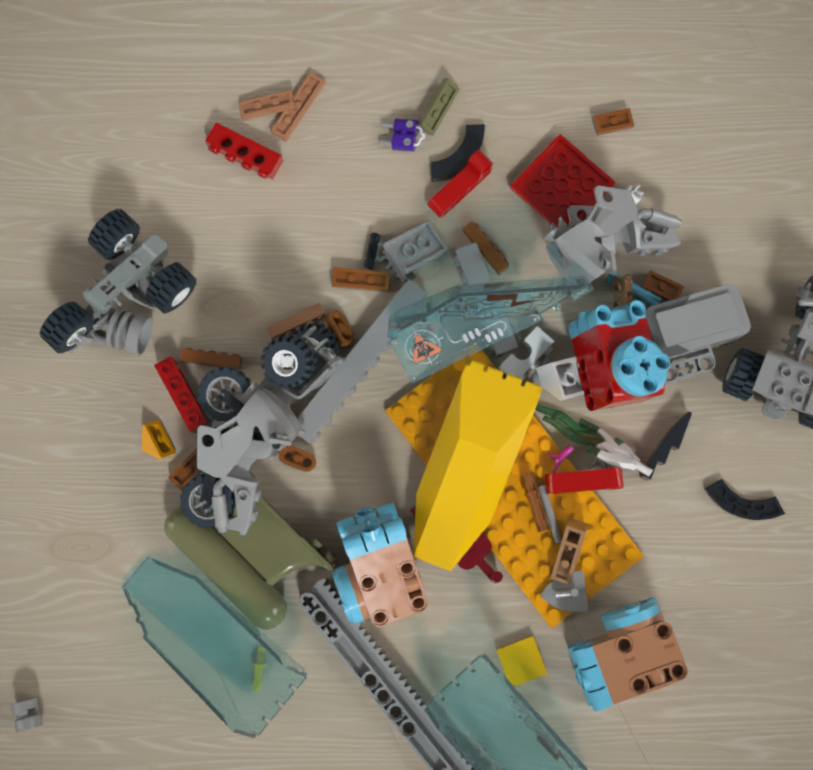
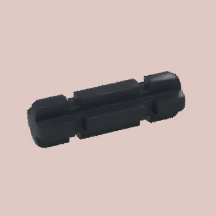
(371, 250)

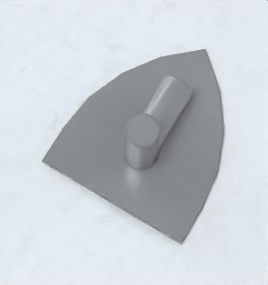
(565, 596)

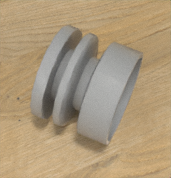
(129, 331)

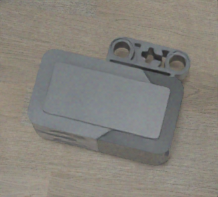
(696, 325)

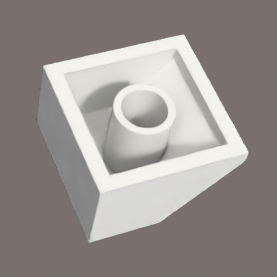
(561, 378)

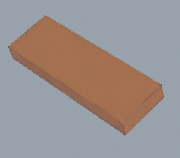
(267, 105)

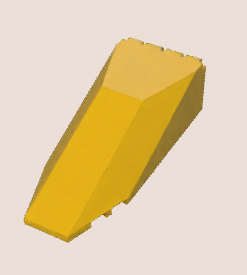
(471, 462)

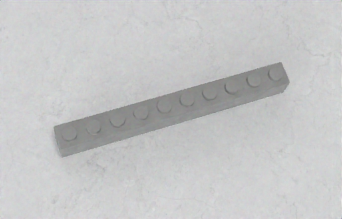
(355, 368)

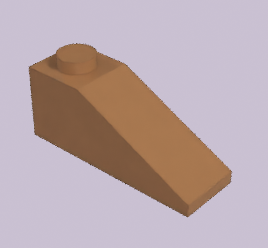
(569, 551)

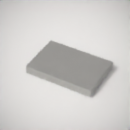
(415, 248)

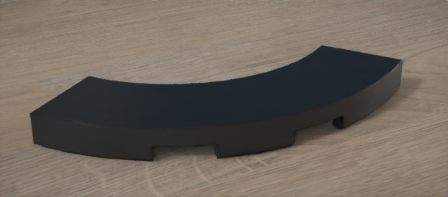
(459, 159)
(741, 507)

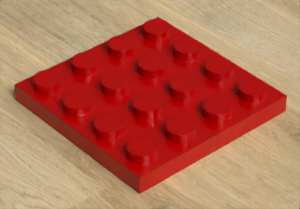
(559, 180)

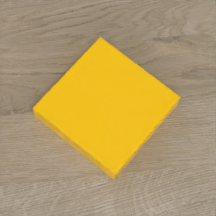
(521, 661)

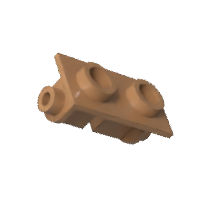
(621, 287)

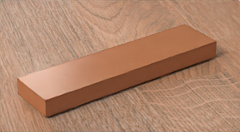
(303, 100)

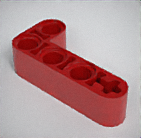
(462, 184)
(584, 481)

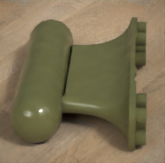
(250, 563)

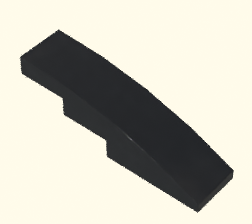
(670, 440)

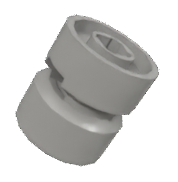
(26, 714)

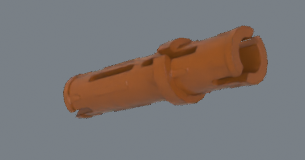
(536, 506)

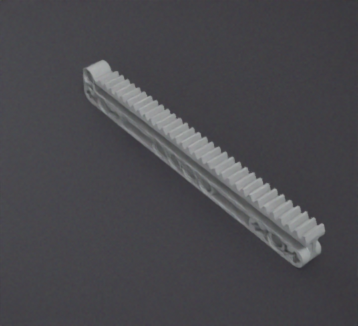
(365, 659)

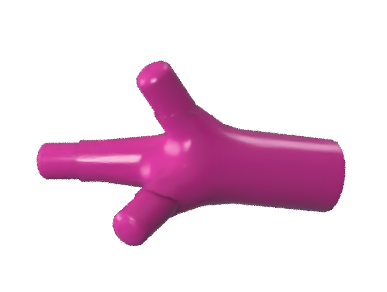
(561, 456)

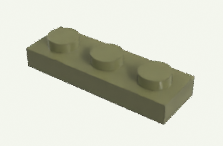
(438, 106)

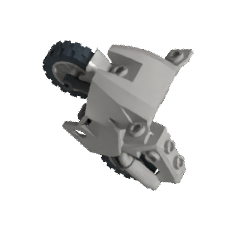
(230, 449)

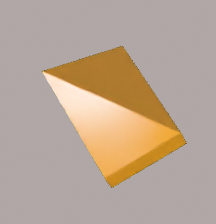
(155, 440)

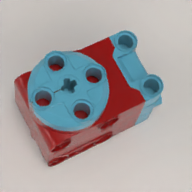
(617, 356)

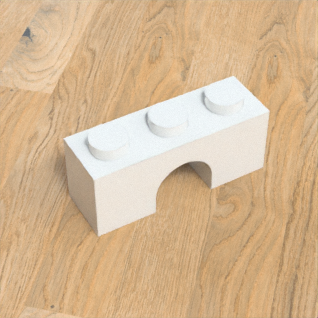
(538, 345)

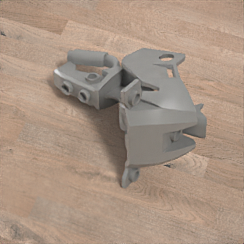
(591, 243)

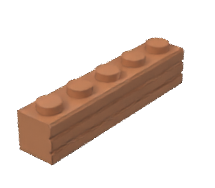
(296, 321)

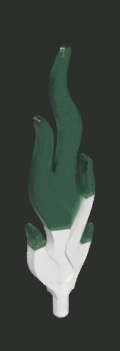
(598, 441)

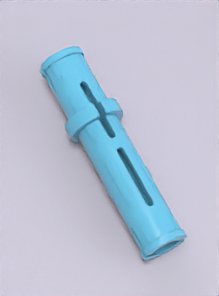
(638, 291)

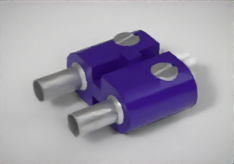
(404, 135)

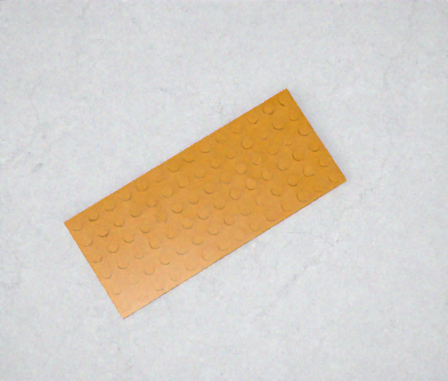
(512, 530)

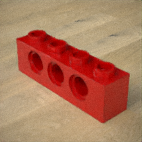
(220, 135)
(181, 394)

